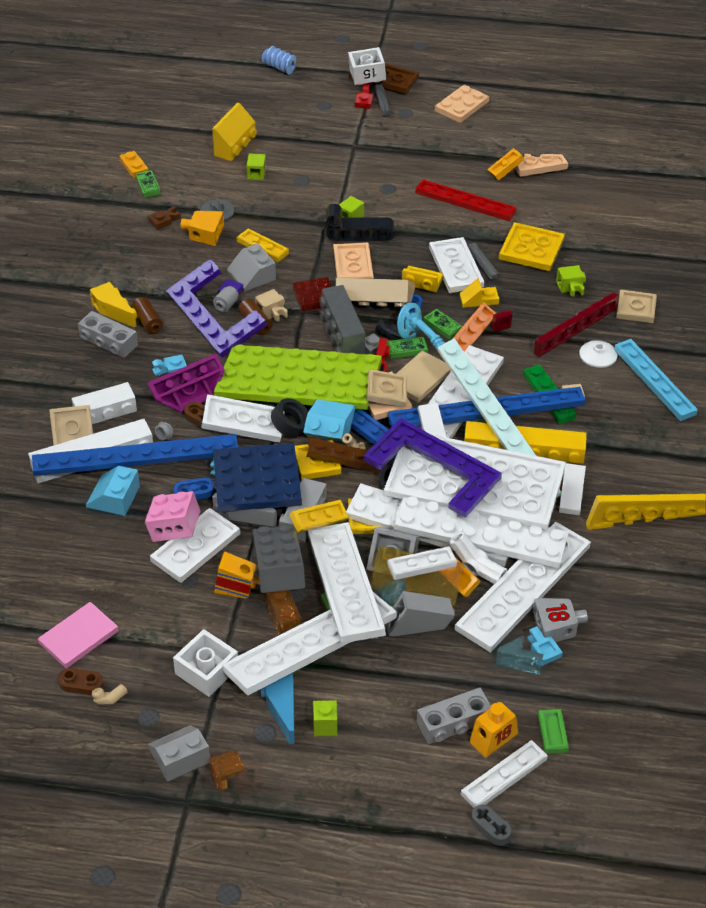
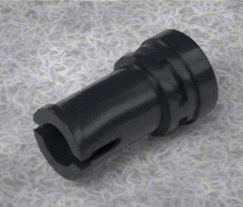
(386, 329)

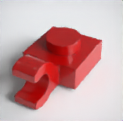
(364, 99)
(384, 351)

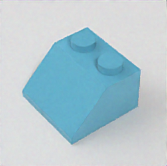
(329, 420)
(115, 491)

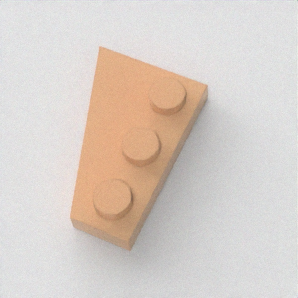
(542, 164)

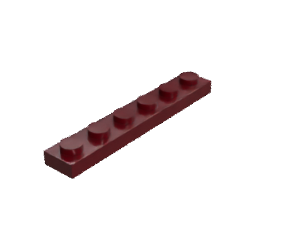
(576, 324)

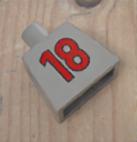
(557, 618)

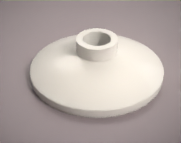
(598, 354)

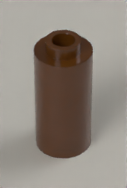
(247, 307)
(147, 315)

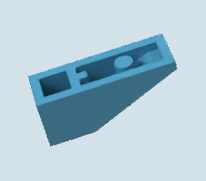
(281, 704)

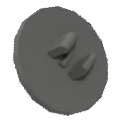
(219, 205)

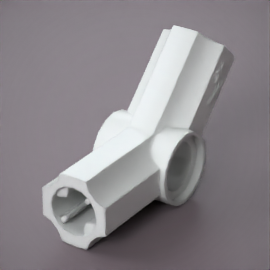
(476, 559)

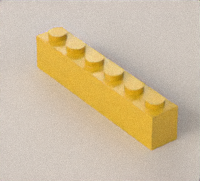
(545, 443)

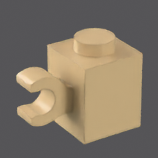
(272, 304)

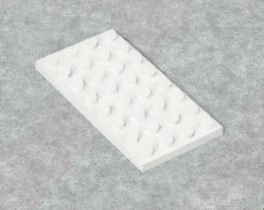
(522, 495)

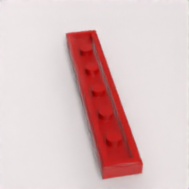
(465, 200)

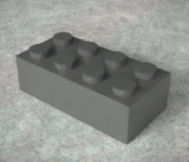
(341, 321)
(278, 558)

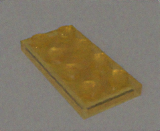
(437, 583)

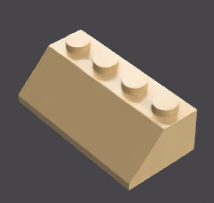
(378, 291)

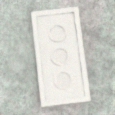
(455, 263)
(239, 418)
(186, 555)

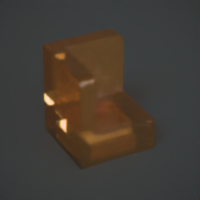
(225, 766)

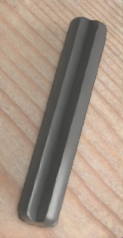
(382, 99)
(483, 261)

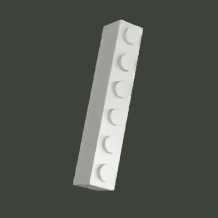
(127, 434)

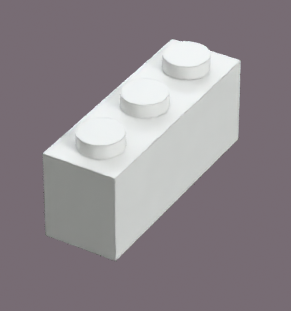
(108, 402)

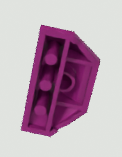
(188, 383)

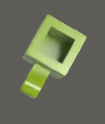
(571, 279)

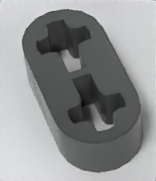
(490, 825)

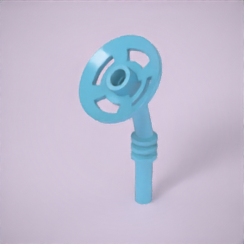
(413, 323)

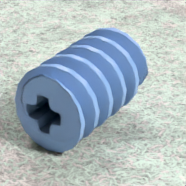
(279, 59)

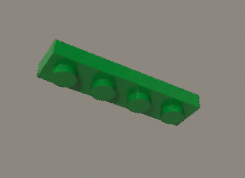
(540, 381)

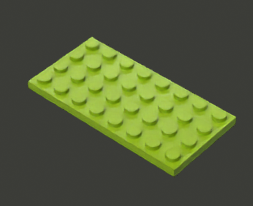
(296, 374)

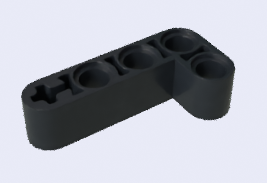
(357, 228)

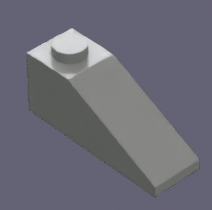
(262, 516)

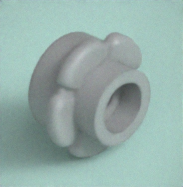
(164, 431)

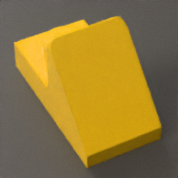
(475, 295)

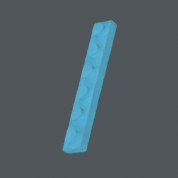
(656, 380)

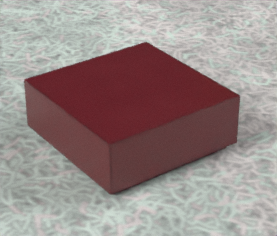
(502, 321)

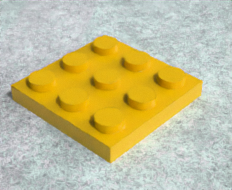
(531, 246)

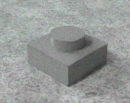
(371, 344)

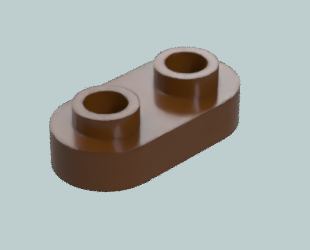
(194, 412)
(79, 681)

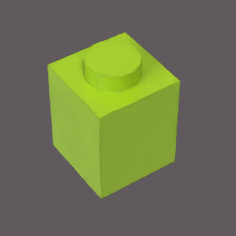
(256, 166)
(352, 208)
(325, 718)

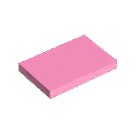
(78, 635)

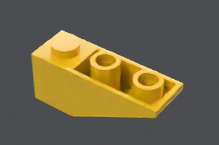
(111, 304)

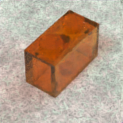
(283, 611)

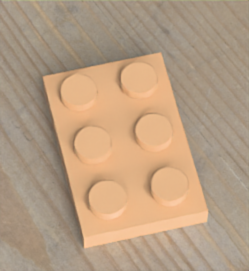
(461, 103)

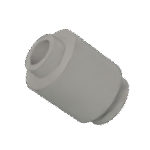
(225, 299)

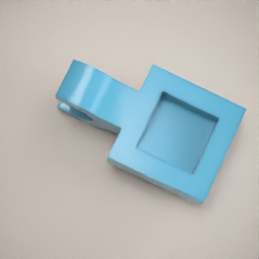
(169, 365)
(543, 645)

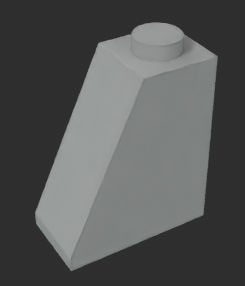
(420, 614)

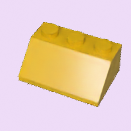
(233, 133)

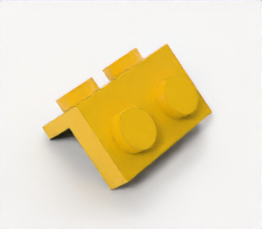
(423, 278)

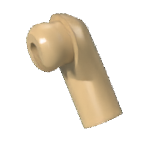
(350, 441)
(108, 698)

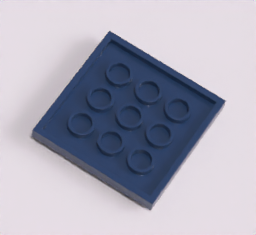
(256, 477)

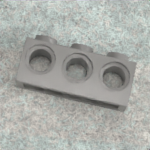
(108, 334)
(465, 707)

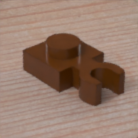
(162, 219)

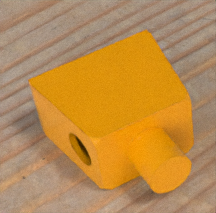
(204, 226)

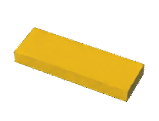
(273, 249)
(318, 516)

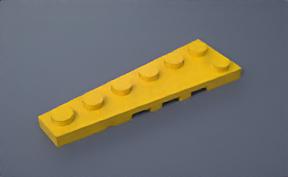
(628, 508)

